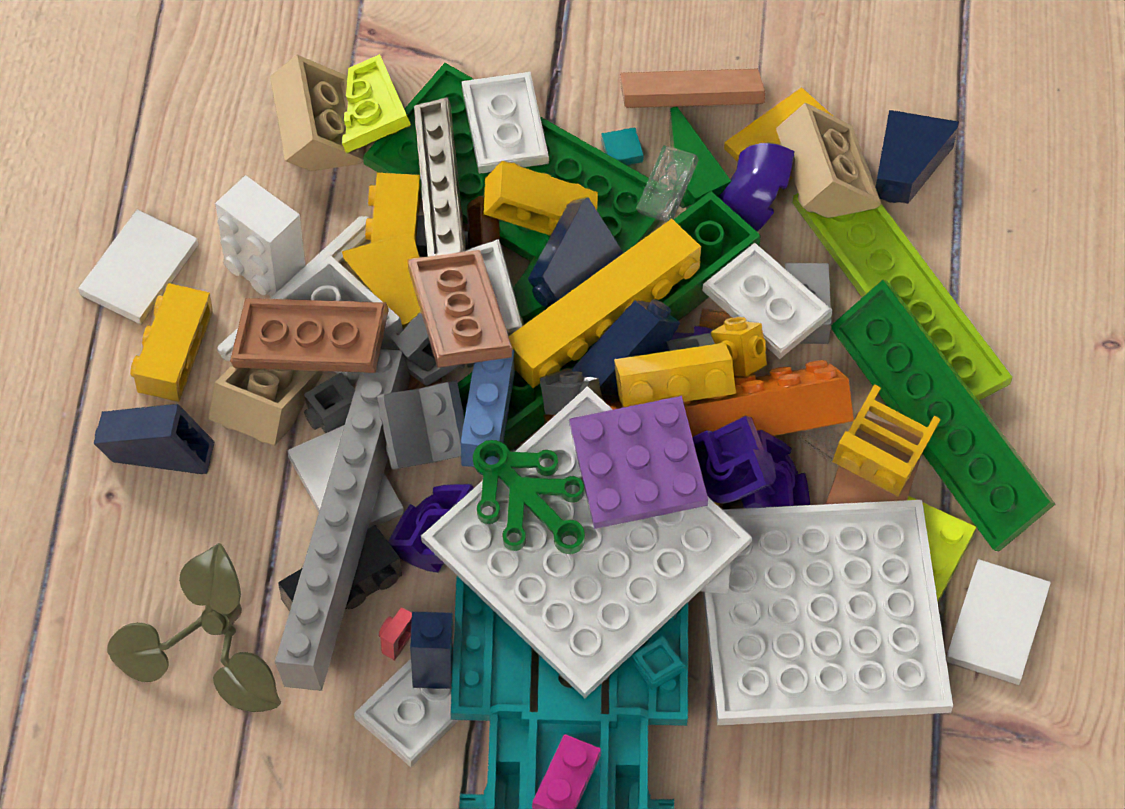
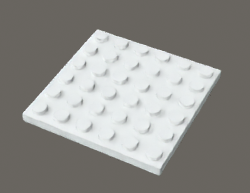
(592, 605)
(828, 617)

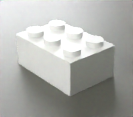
(259, 236)
(334, 283)

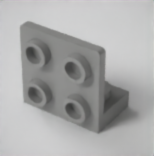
(422, 424)

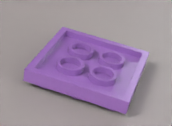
(638, 462)

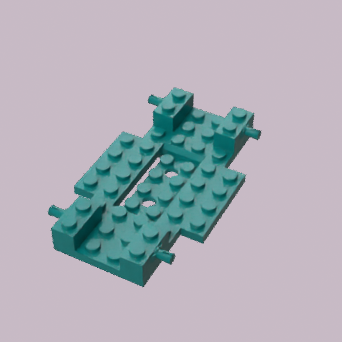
(495, 685)

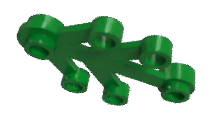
(527, 492)

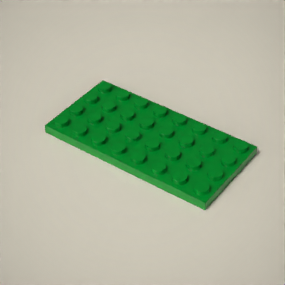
(569, 160)

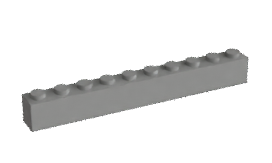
(339, 530)

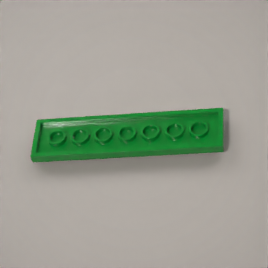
(967, 444)

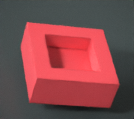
(395, 633)

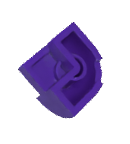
(757, 181)
(733, 461)
(789, 486)
(417, 520)

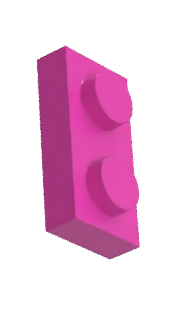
(567, 775)

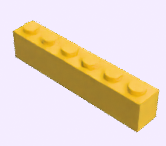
(590, 309)

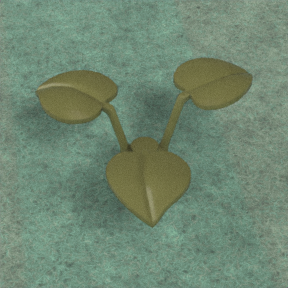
(209, 581)

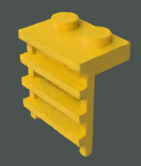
(872, 462)

